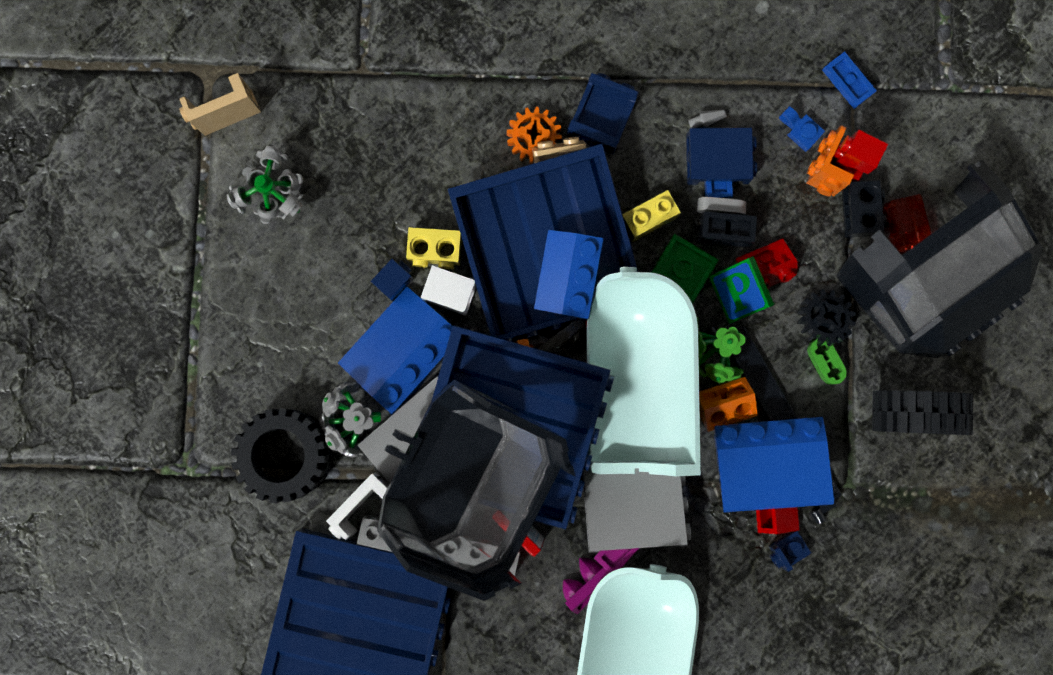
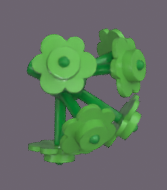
(725, 344)

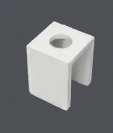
(449, 290)

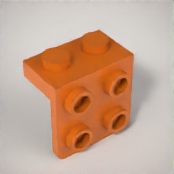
(823, 175)

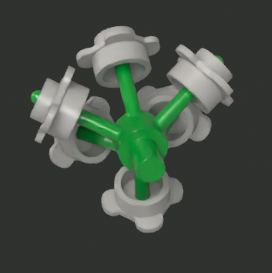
(259, 181)

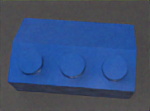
(568, 273)

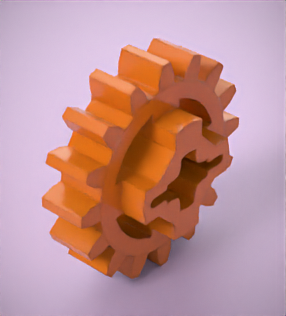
(524, 134)

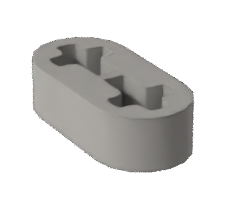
(721, 205)

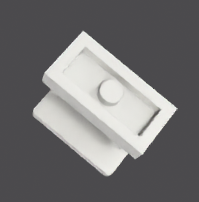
(339, 522)

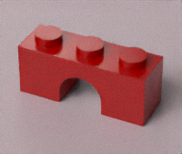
(859, 154)

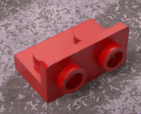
(774, 262)

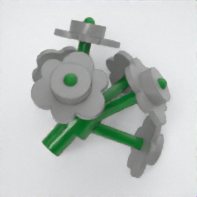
(355, 419)

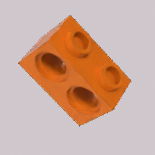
(727, 404)

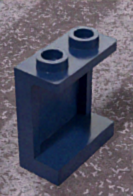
(603, 112)
(720, 155)

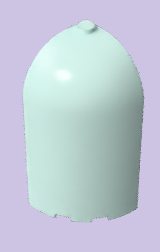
(649, 340)
(640, 624)

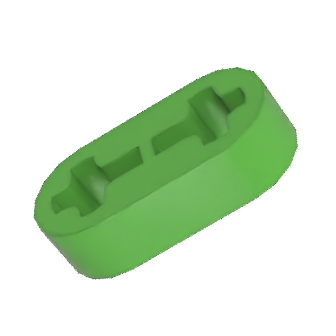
(821, 364)

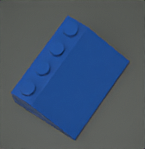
(399, 351)
(773, 464)

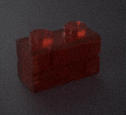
(907, 222)

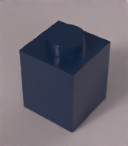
(393, 279)

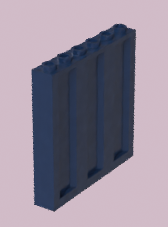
(507, 227)
(542, 386)
(353, 612)

